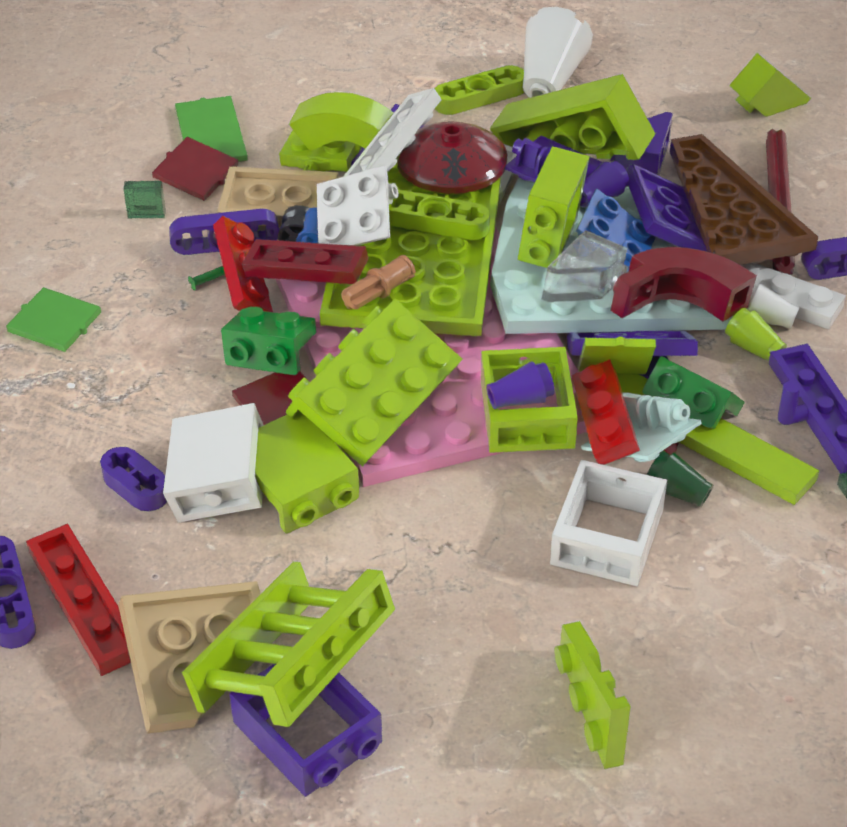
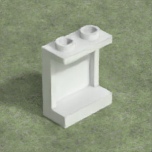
(213, 463)

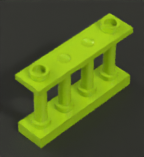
(301, 669)

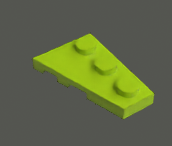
(593, 695)

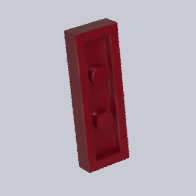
(305, 261)

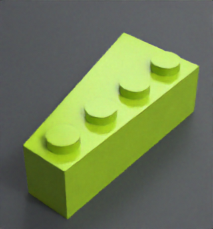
(588, 117)

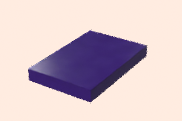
(664, 209)
(667, 342)

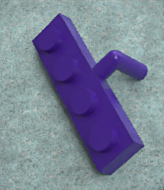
(812, 397)

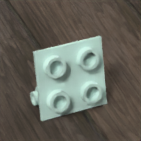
(656, 424)

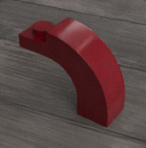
(683, 275)

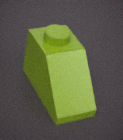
(766, 88)

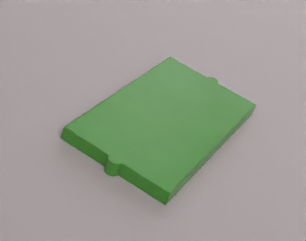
(213, 124)

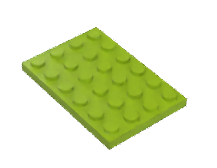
(448, 278)

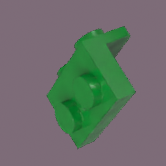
(266, 340)

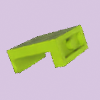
(303, 471)

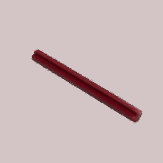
(779, 185)

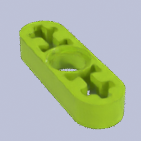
(497, 83)
(460, 218)

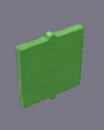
(53, 319)

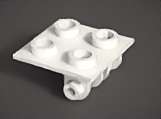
(355, 208)

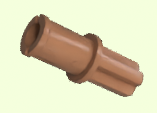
(378, 282)

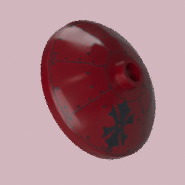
(453, 158)

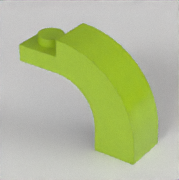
(339, 118)

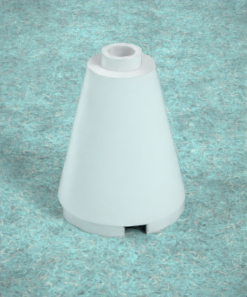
(553, 49)

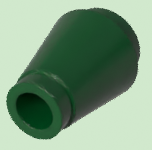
(681, 478)

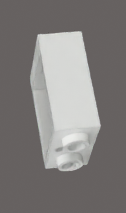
(599, 552)

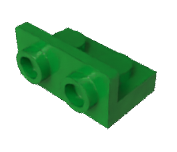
(704, 398)

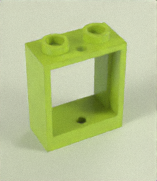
(553, 207)
(530, 427)

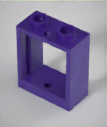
(327, 762)

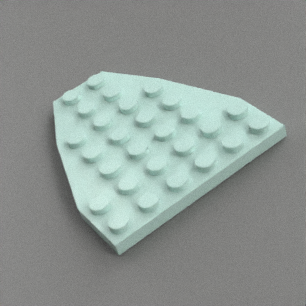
(520, 286)

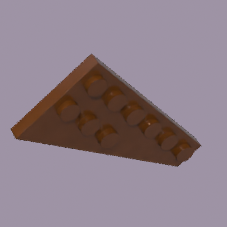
(734, 210)

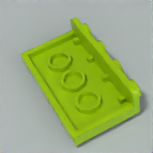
(374, 381)

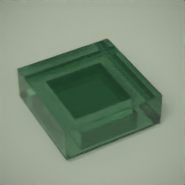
(144, 199)

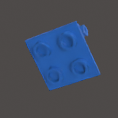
(615, 224)

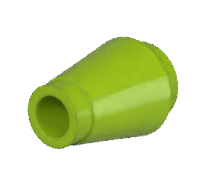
(753, 334)

